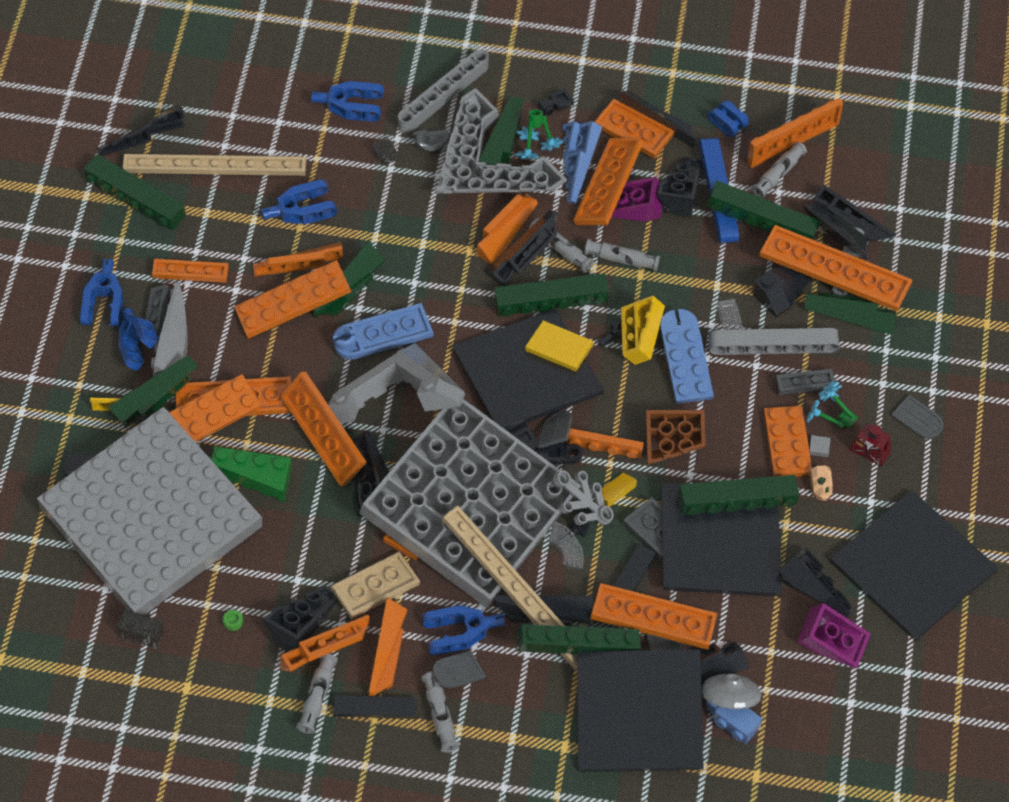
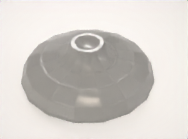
(731, 691)

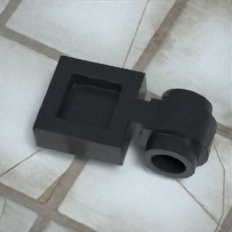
(559, 100)

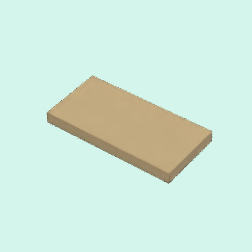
(375, 584)

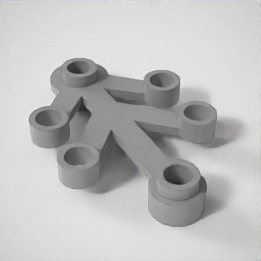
(602, 513)

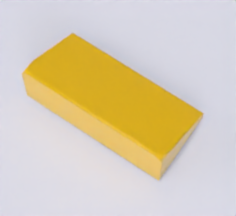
(102, 404)
(618, 488)

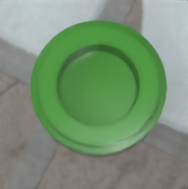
(232, 620)

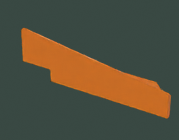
(504, 227)
(300, 261)
(325, 643)
(388, 647)

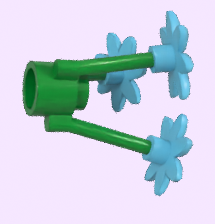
(535, 119)
(846, 416)

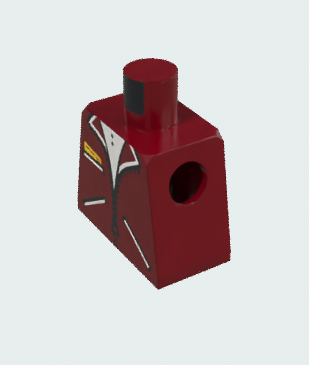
(872, 444)

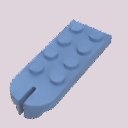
(382, 332)
(685, 357)

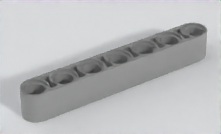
(443, 91)
(774, 341)

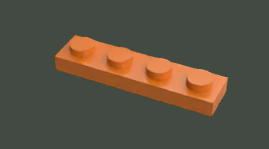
(190, 270)
(606, 443)

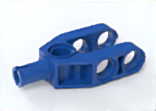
(338, 104)
(290, 212)
(96, 288)
(130, 333)
(457, 615)

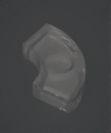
(568, 545)

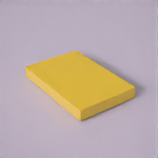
(559, 346)

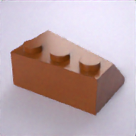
(673, 433)

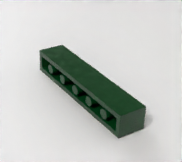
(134, 192)
(758, 211)
(551, 294)
(738, 494)
(575, 639)

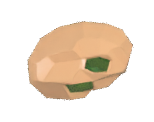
(821, 482)

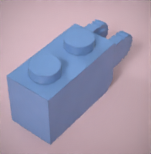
(739, 722)

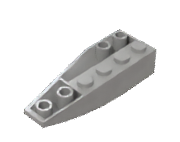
(174, 334)

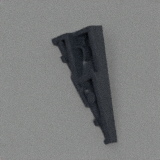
(164, 122)

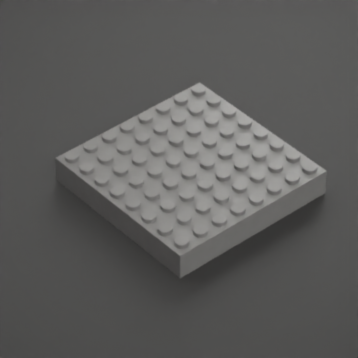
(485, 472)
(150, 512)

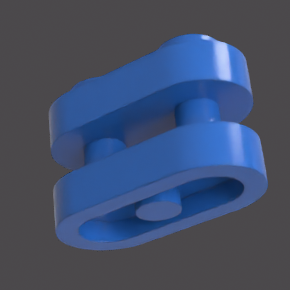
(728, 118)

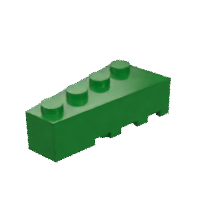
(255, 470)

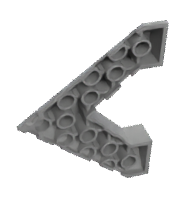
(465, 173)
(409, 365)

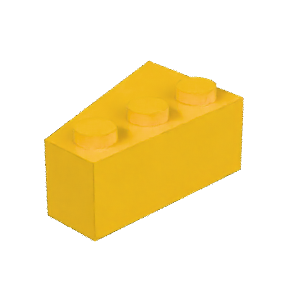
(640, 328)

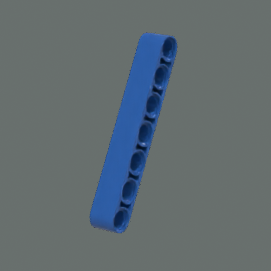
(715, 170)

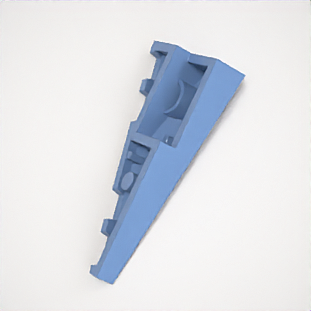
(580, 146)

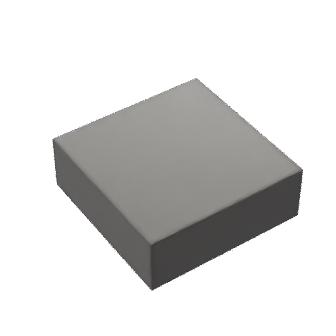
(819, 446)

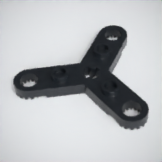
(554, 453)

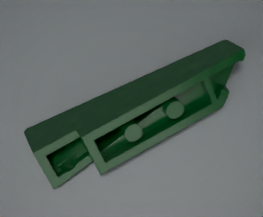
(504, 134)
(357, 276)
(853, 310)
(153, 393)

